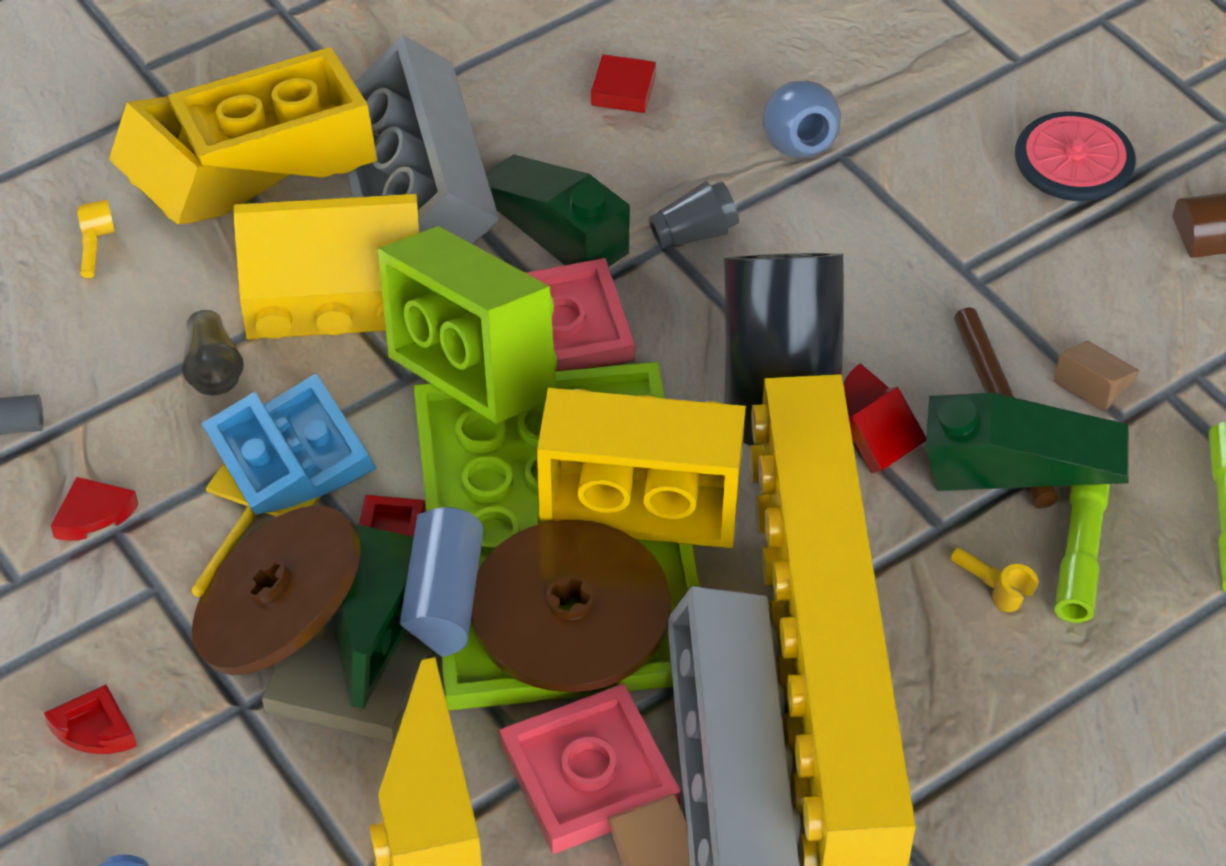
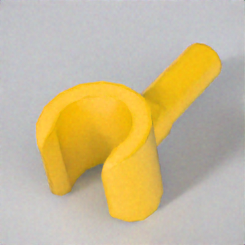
(94, 221)
(1014, 576)

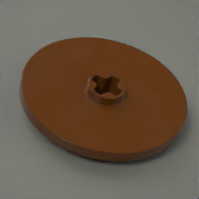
(276, 590)
(596, 641)

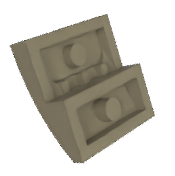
(314, 688)

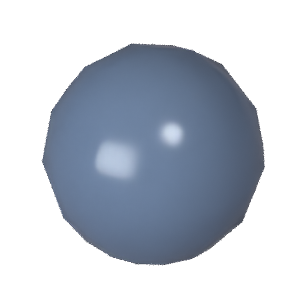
(802, 113)

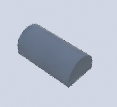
(442, 579)

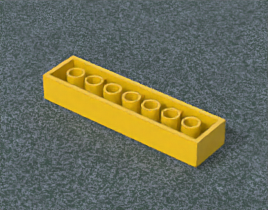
(829, 629)

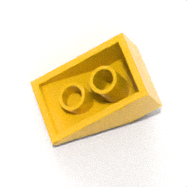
(280, 119)
(165, 167)
(424, 787)

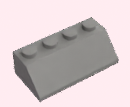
(424, 142)

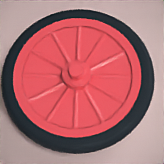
(1075, 156)

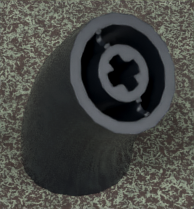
(781, 322)

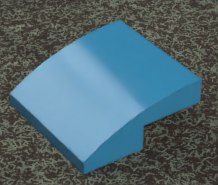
(288, 446)

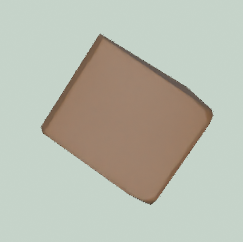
(1093, 374)
(651, 834)

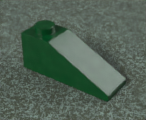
(562, 209)
(1020, 444)
(370, 614)

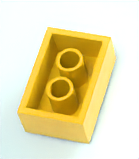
(642, 465)

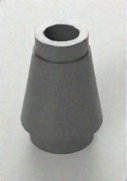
(695, 216)

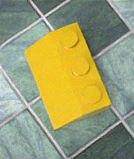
(317, 263)

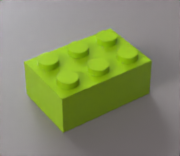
(468, 323)

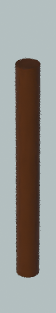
(993, 379)

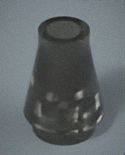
(210, 356)

